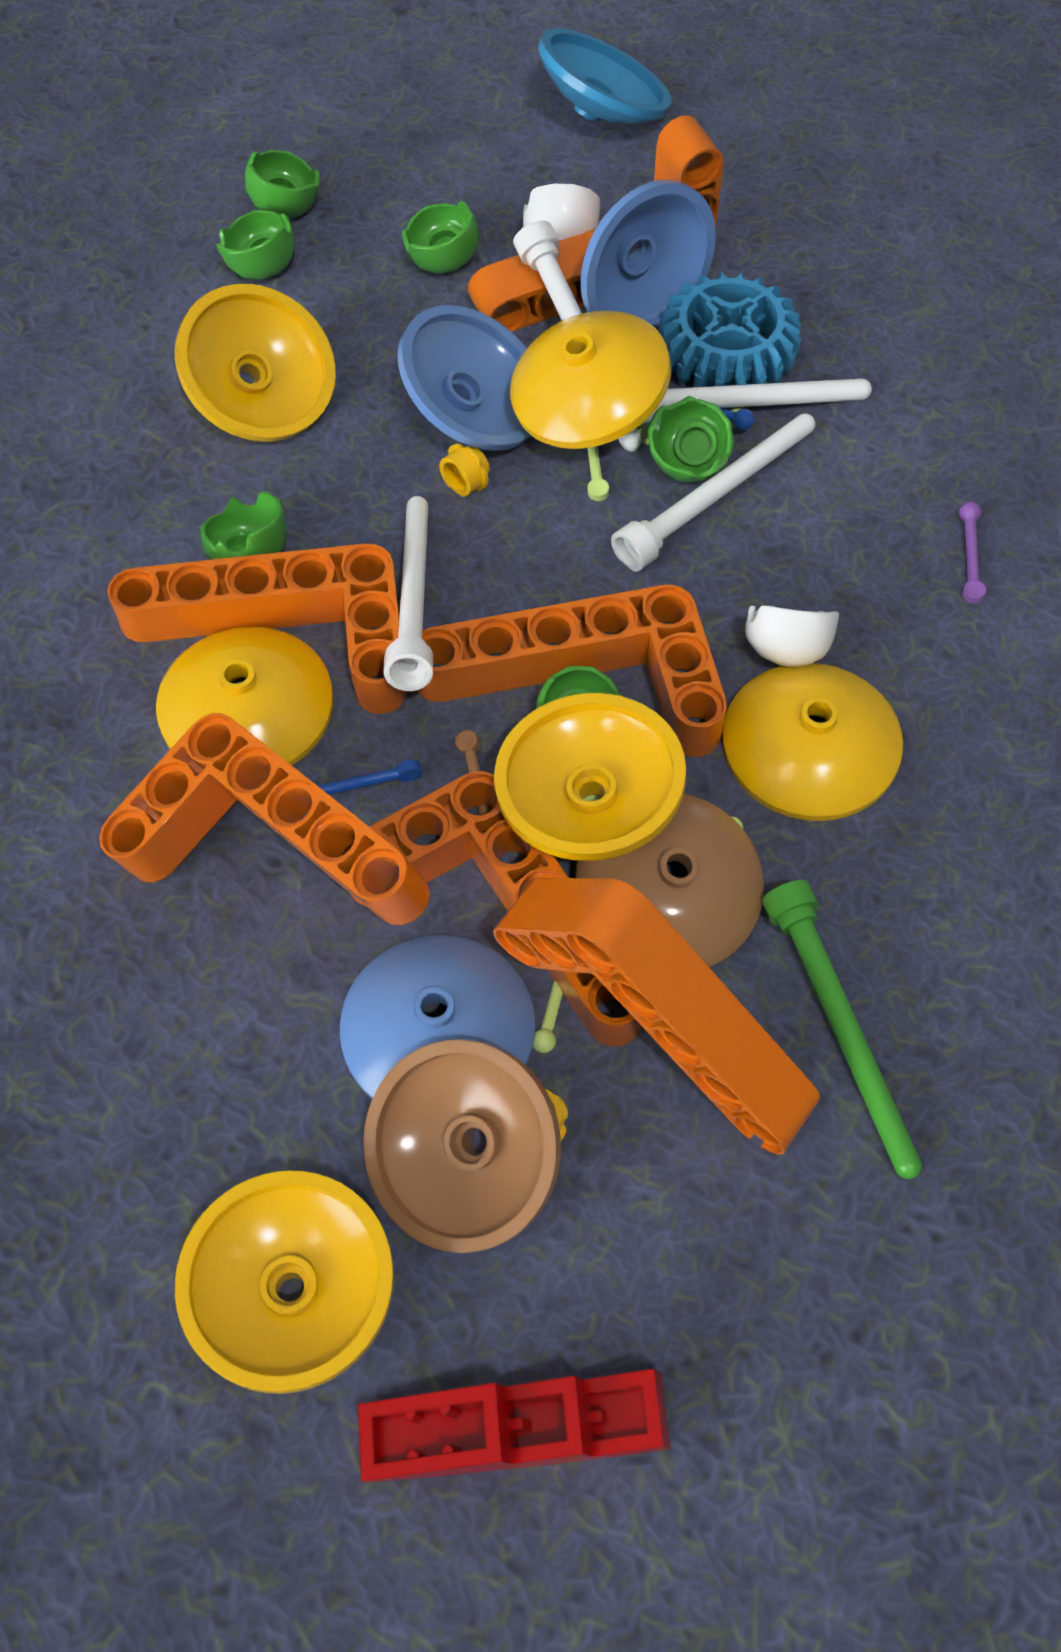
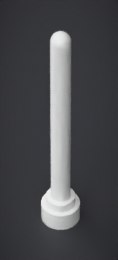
(539, 248)
(772, 393)
(640, 542)
(409, 658)

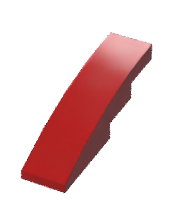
(512, 1426)

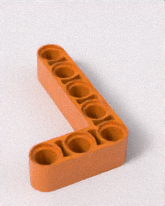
(517, 293)
(273, 592)
(582, 641)
(226, 763)
(486, 840)
(670, 992)

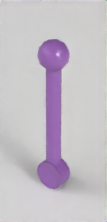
(973, 590)

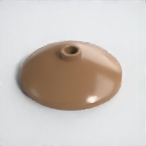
(724, 882)
(424, 1152)

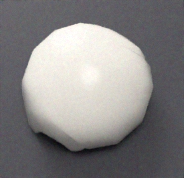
(566, 206)
(790, 635)

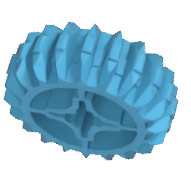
(729, 320)

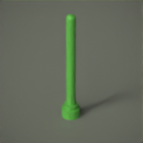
(793, 910)

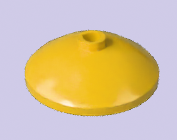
(271, 340)
(590, 379)
(280, 702)
(586, 749)
(807, 765)
(256, 1241)

